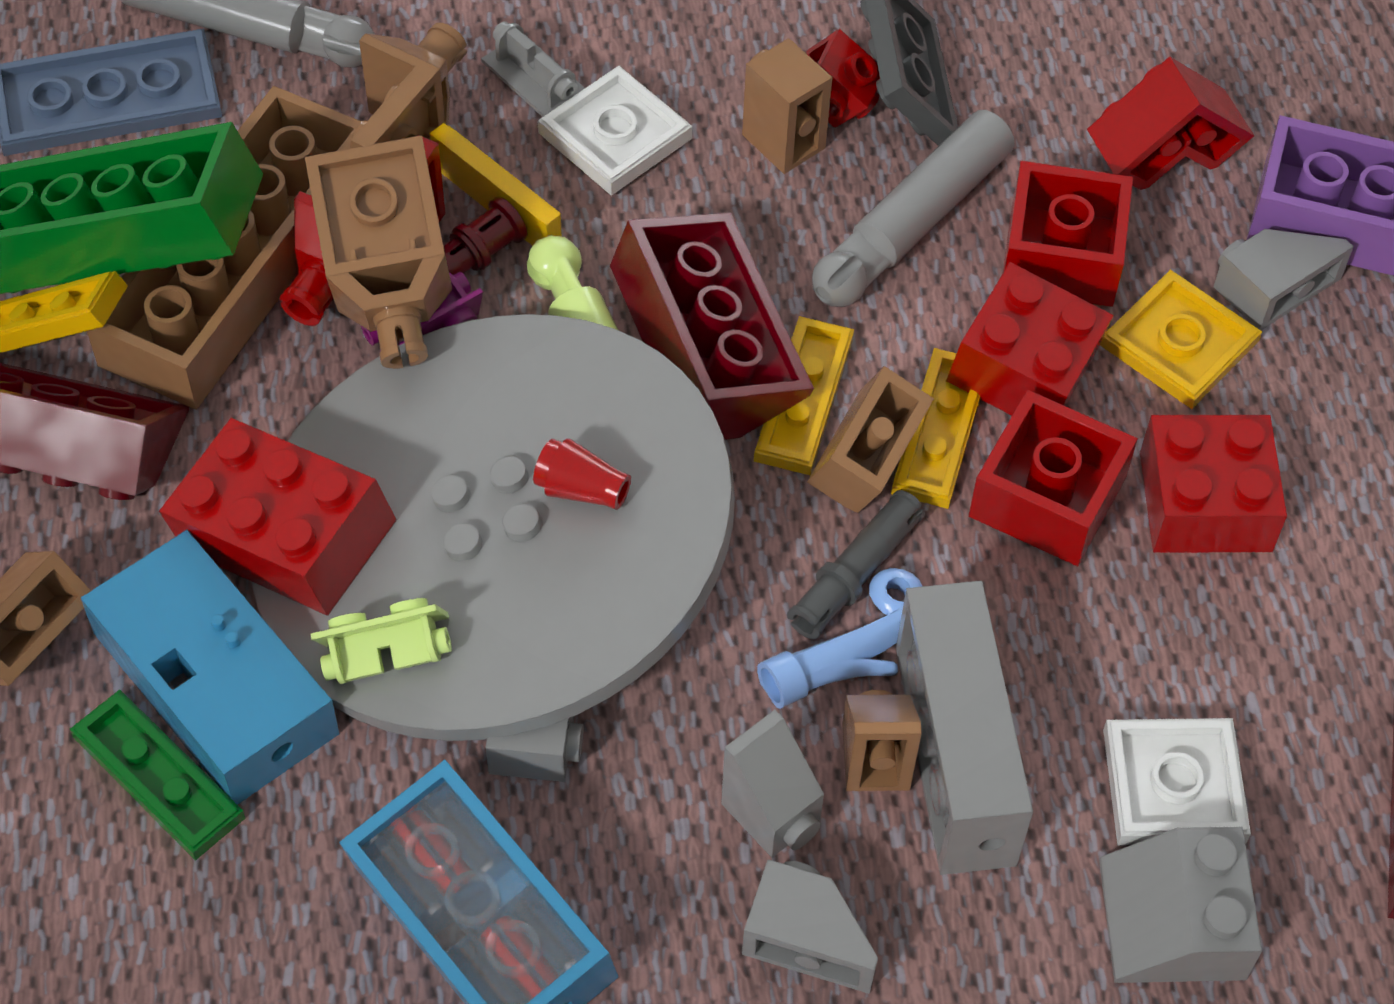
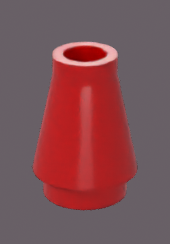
(579, 475)

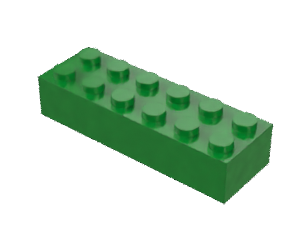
(125, 207)

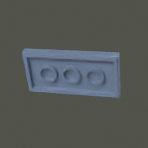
(106, 92)

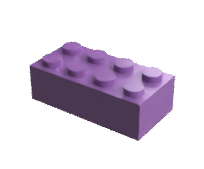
(1330, 187)

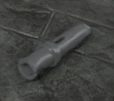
(842, 581)

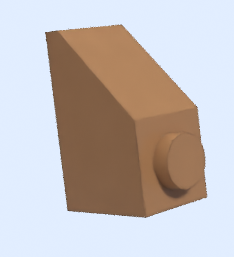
(880, 741)

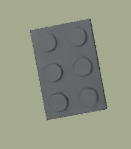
(911, 66)

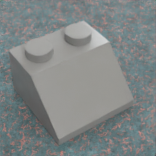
(1181, 907)

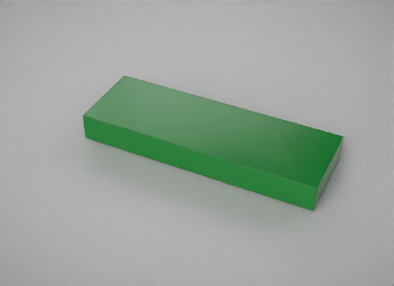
(157, 774)

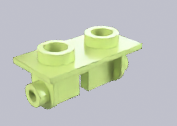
(407, 632)

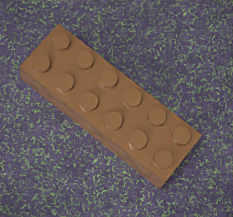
(191, 320)

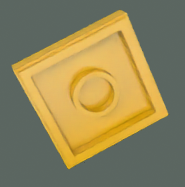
(1181, 338)

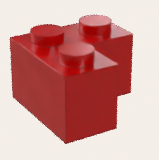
(1166, 119)

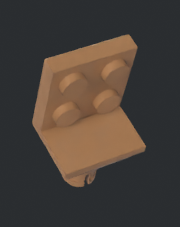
(407, 84)
(381, 241)

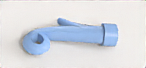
(847, 656)

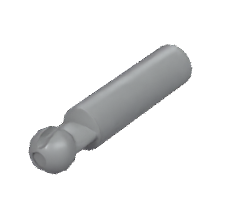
(274, 23)
(913, 208)

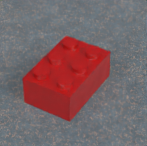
(280, 515)

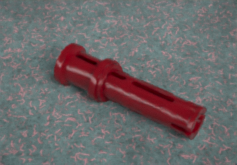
(477, 242)

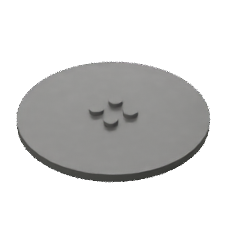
(540, 591)

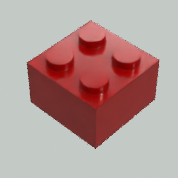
(1070, 228)
(1028, 340)
(1052, 477)
(1212, 483)

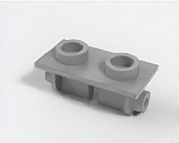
(529, 70)

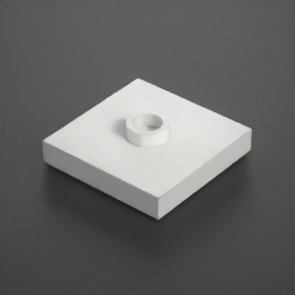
(615, 130)
(1173, 776)

